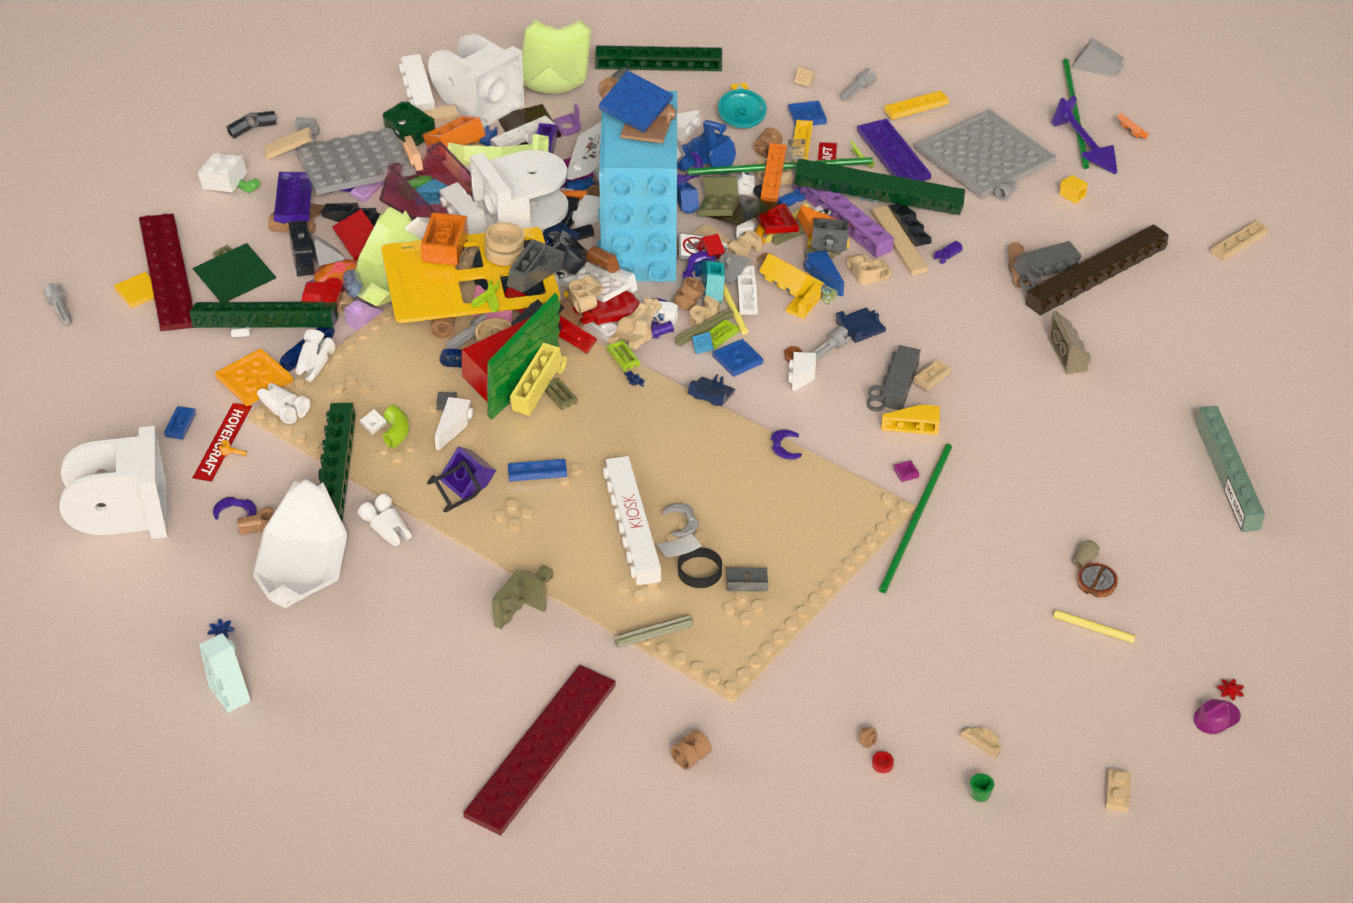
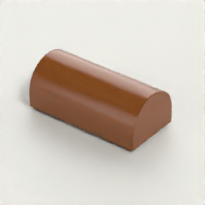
(602, 259)

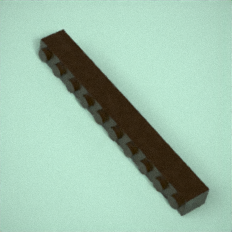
(1096, 269)

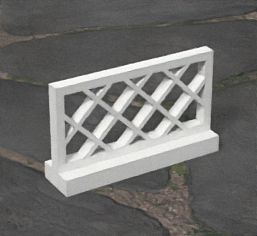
(612, 282)

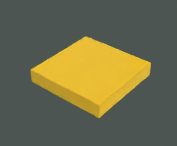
(135, 289)

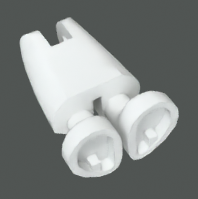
(309, 358)
(284, 403)
(387, 521)

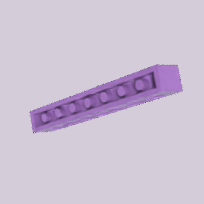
(861, 227)

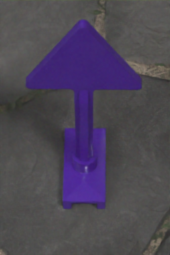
(1102, 156)

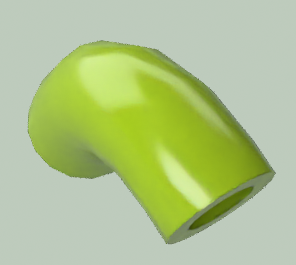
(399, 426)

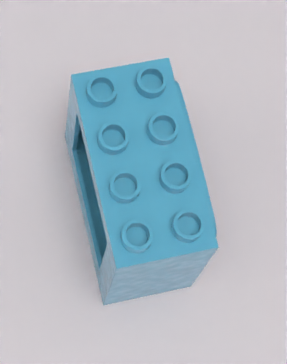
(639, 200)

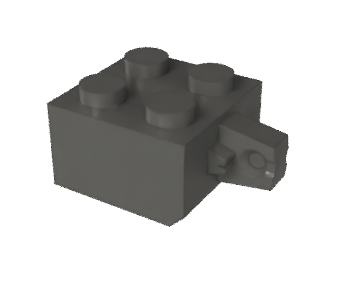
(830, 235)

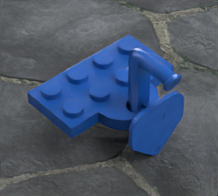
(710, 146)

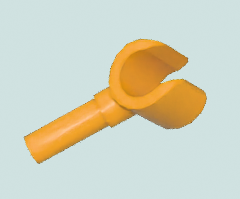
(226, 449)

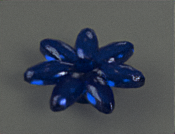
(634, 379)
(220, 628)

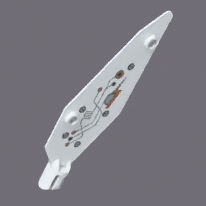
(586, 153)

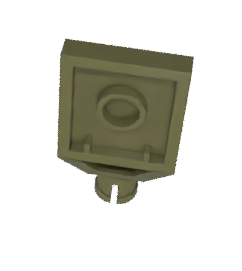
(720, 196)
(521, 589)

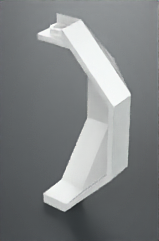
(300, 546)

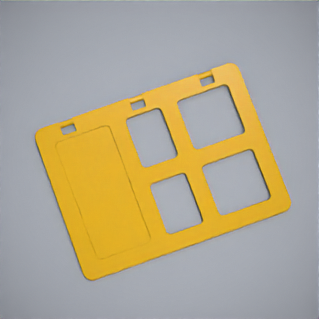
(432, 289)

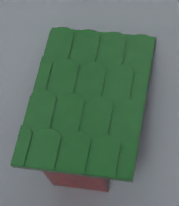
(501, 359)

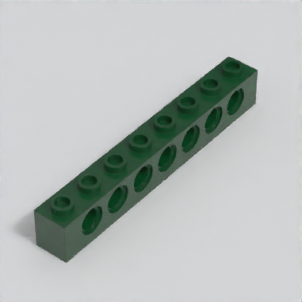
(658, 58)
(263, 314)
(337, 453)

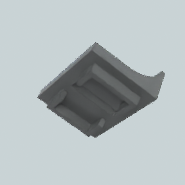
(757, 579)

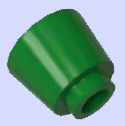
(981, 787)

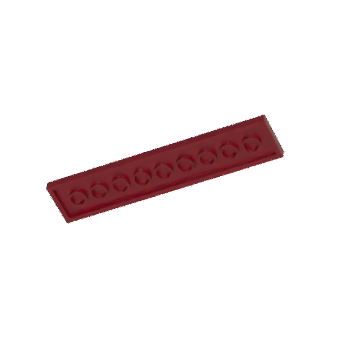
(166, 271)
(539, 750)

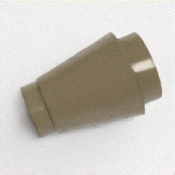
(1086, 553)

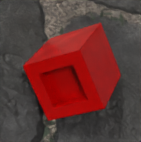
(712, 244)

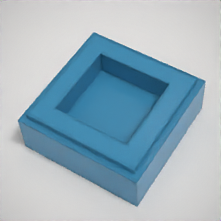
(703, 343)

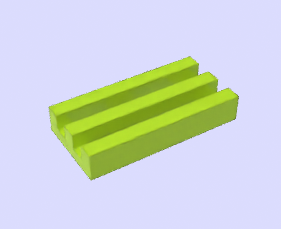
(723, 335)
(617, 354)

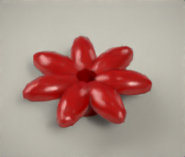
(1231, 689)

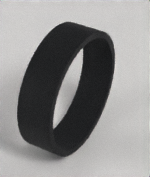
(700, 582)

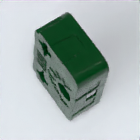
(408, 121)

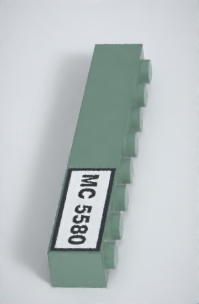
(1230, 469)

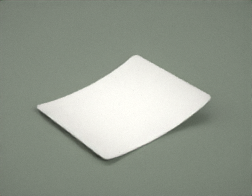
(679, 546)

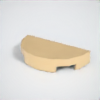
(983, 739)

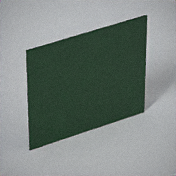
(234, 273)

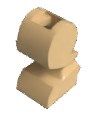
(745, 243)
(701, 313)

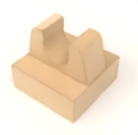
(804, 76)

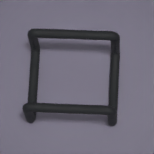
(435, 479)

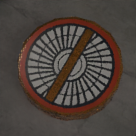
(1097, 580)

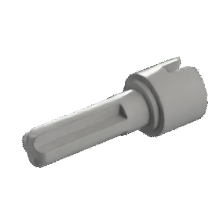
(863, 80)
(55, 298)
(467, 334)
(835, 340)

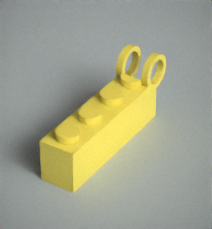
(537, 378)

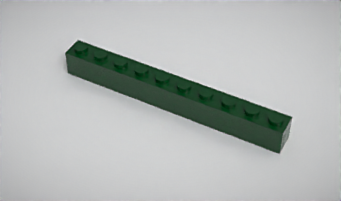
(879, 186)

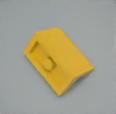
(803, 305)

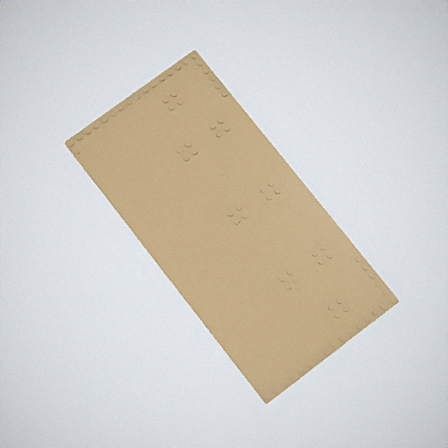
(753, 508)

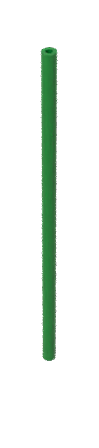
(1085, 163)
(761, 167)
(915, 519)

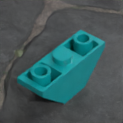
(713, 279)

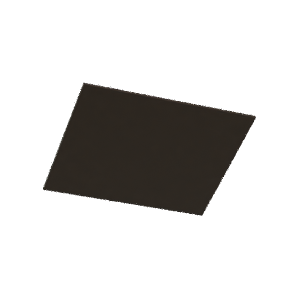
(523, 116)
(746, 210)

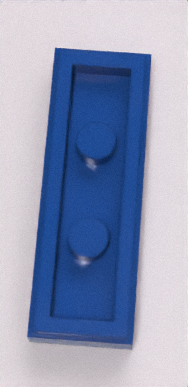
(537, 470)

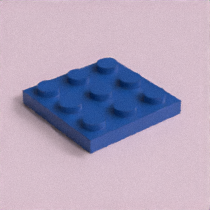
(635, 101)

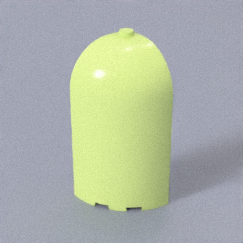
(555, 58)

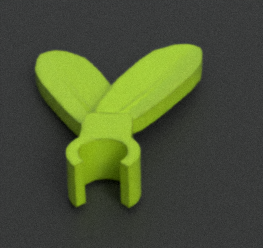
(489, 296)

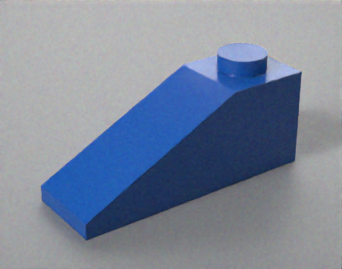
(687, 197)
(822, 268)

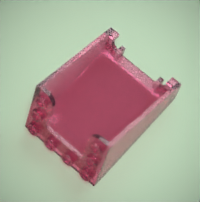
(438, 164)

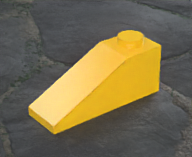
(915, 419)

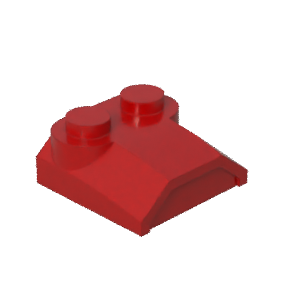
(326, 291)

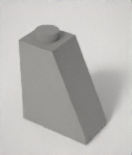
(1098, 59)

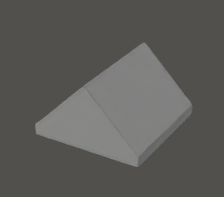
(323, 251)

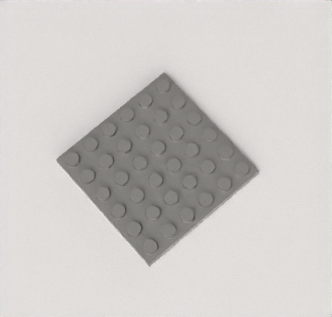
(985, 152)
(352, 160)

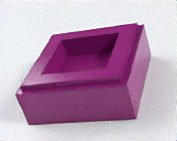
(906, 471)

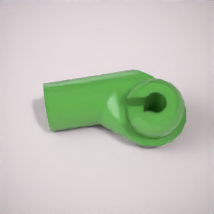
(249, 186)

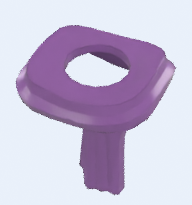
(570, 118)

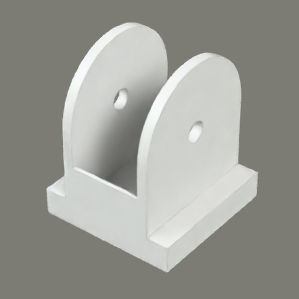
(484, 78)
(508, 190)
(130, 488)

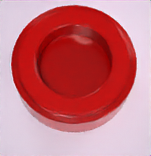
(882, 762)

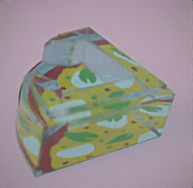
(828, 294)

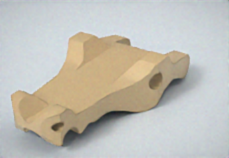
(637, 326)

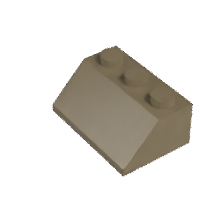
(1067, 345)

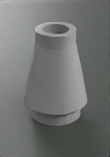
(1005, 190)

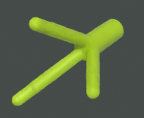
(856, 151)

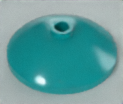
(742, 108)

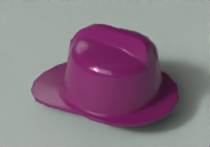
(1216, 716)

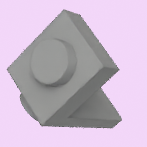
(302, 122)

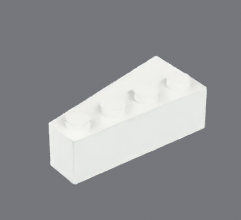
(416, 82)
(459, 203)

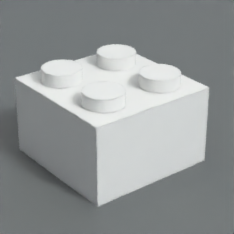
(222, 172)

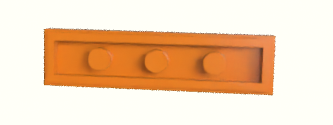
(773, 172)

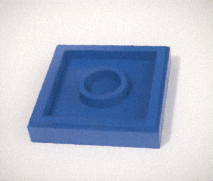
(807, 111)
(737, 357)

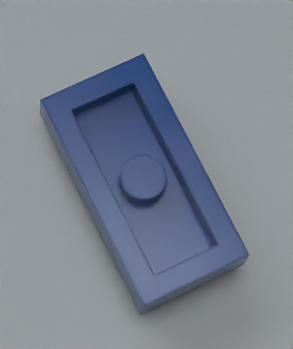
(180, 422)

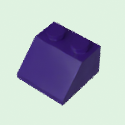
(460, 480)

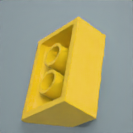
(787, 276)

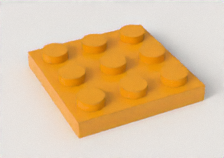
(251, 374)

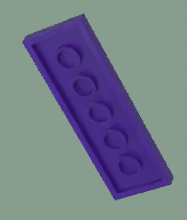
(893, 150)
(292, 197)

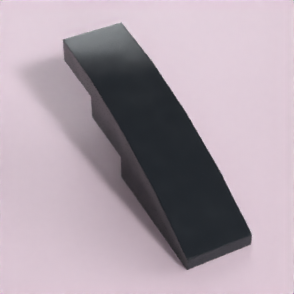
(340, 211)
(910, 224)

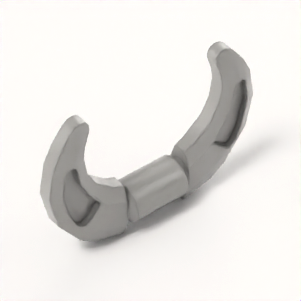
(692, 524)

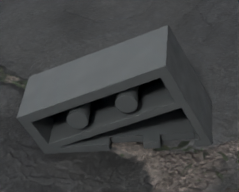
(534, 265)

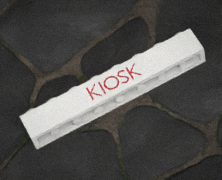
(633, 521)

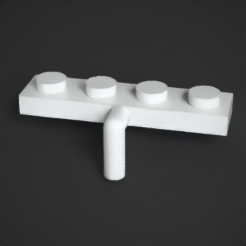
(520, 134)

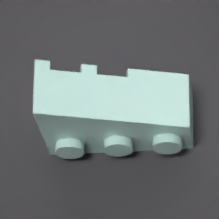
(224, 672)

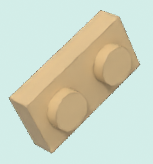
(932, 375)
(1118, 790)

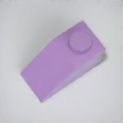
(360, 313)

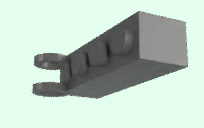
(1045, 261)
(898, 381)

